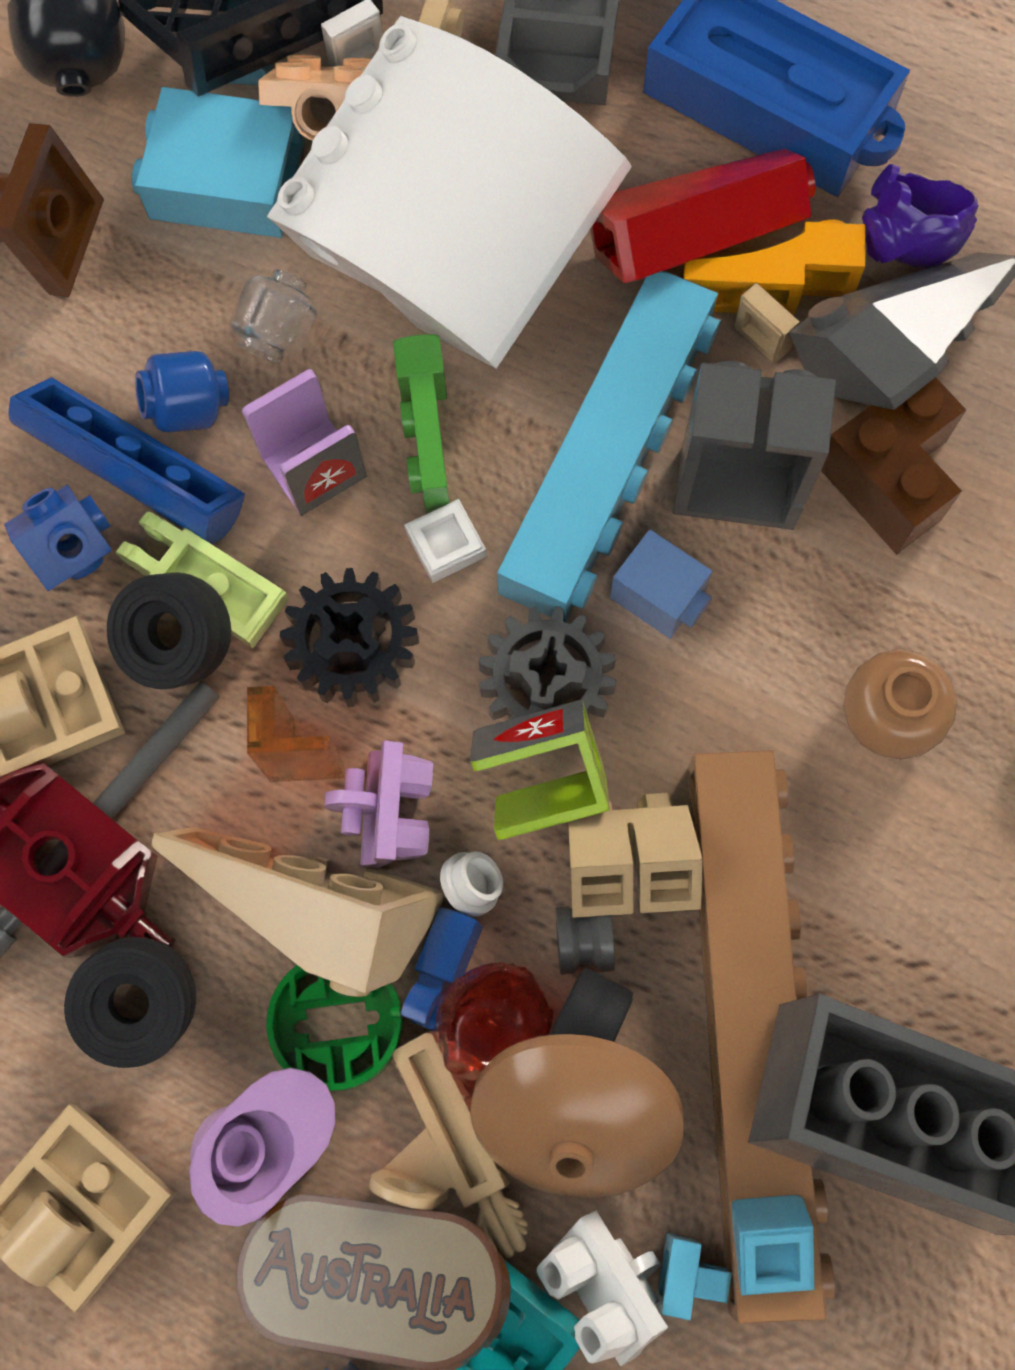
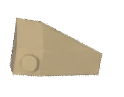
(326, 922)

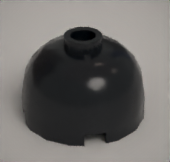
(67, 41)

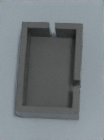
(753, 444)

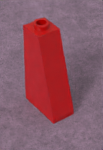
(701, 213)

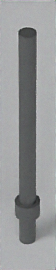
(126, 784)

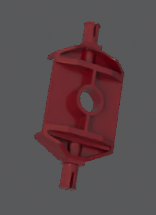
(106, 874)

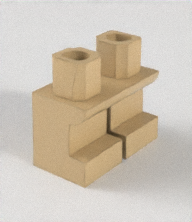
(655, 839)

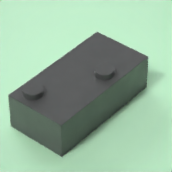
(890, 1111)

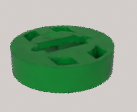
(292, 1049)

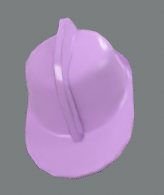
(260, 1145)

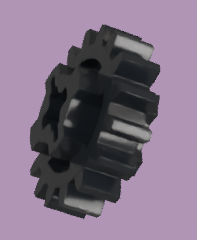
(334, 656)

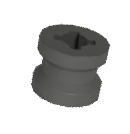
(584, 941)

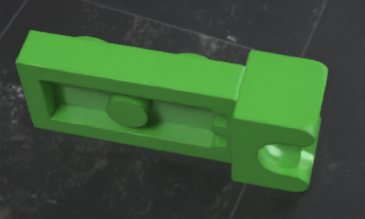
(420, 385)

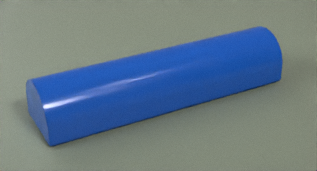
(127, 458)

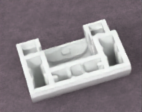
(450, 188)

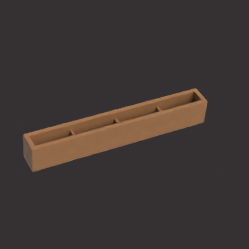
(746, 977)

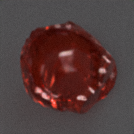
(487, 1014)

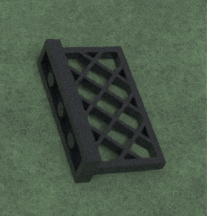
(235, 36)

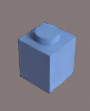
(662, 585)

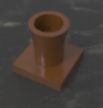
(48, 210)

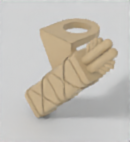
(447, 1151)

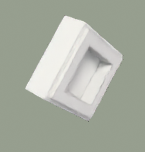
(353, 33)
(445, 540)

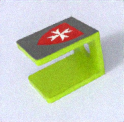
(550, 801)

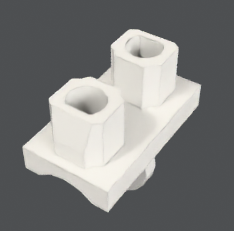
(610, 1286)

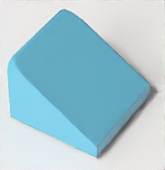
(773, 1244)

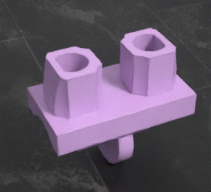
(388, 778)

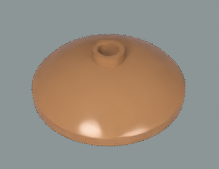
(577, 1116)

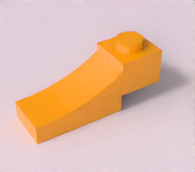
(818, 262)

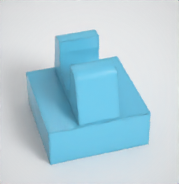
(685, 1277)

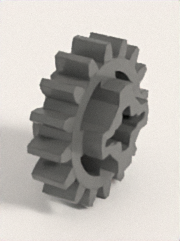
(524, 668)

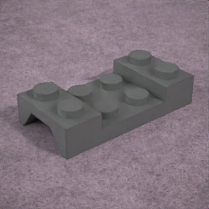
(561, 45)

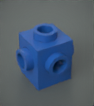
(59, 535)

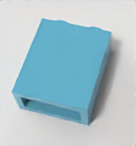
(216, 161)

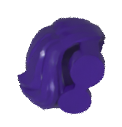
(917, 219)

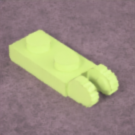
(247, 595)

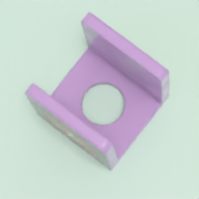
(302, 444)

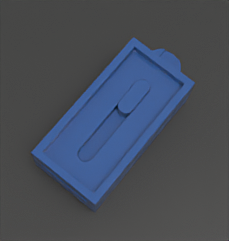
(779, 84)

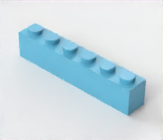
(607, 446)

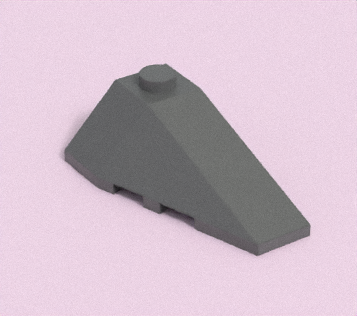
(896, 333)

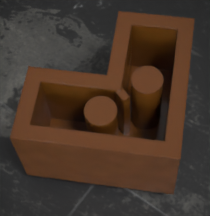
(886, 466)

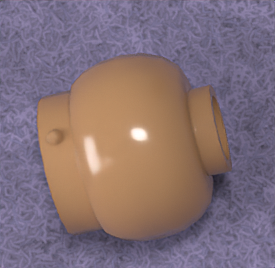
(900, 704)

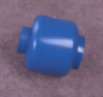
(181, 391)

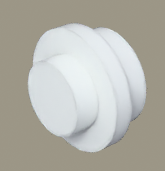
(471, 882)

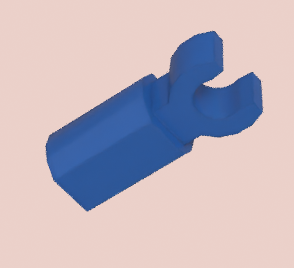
(440, 963)

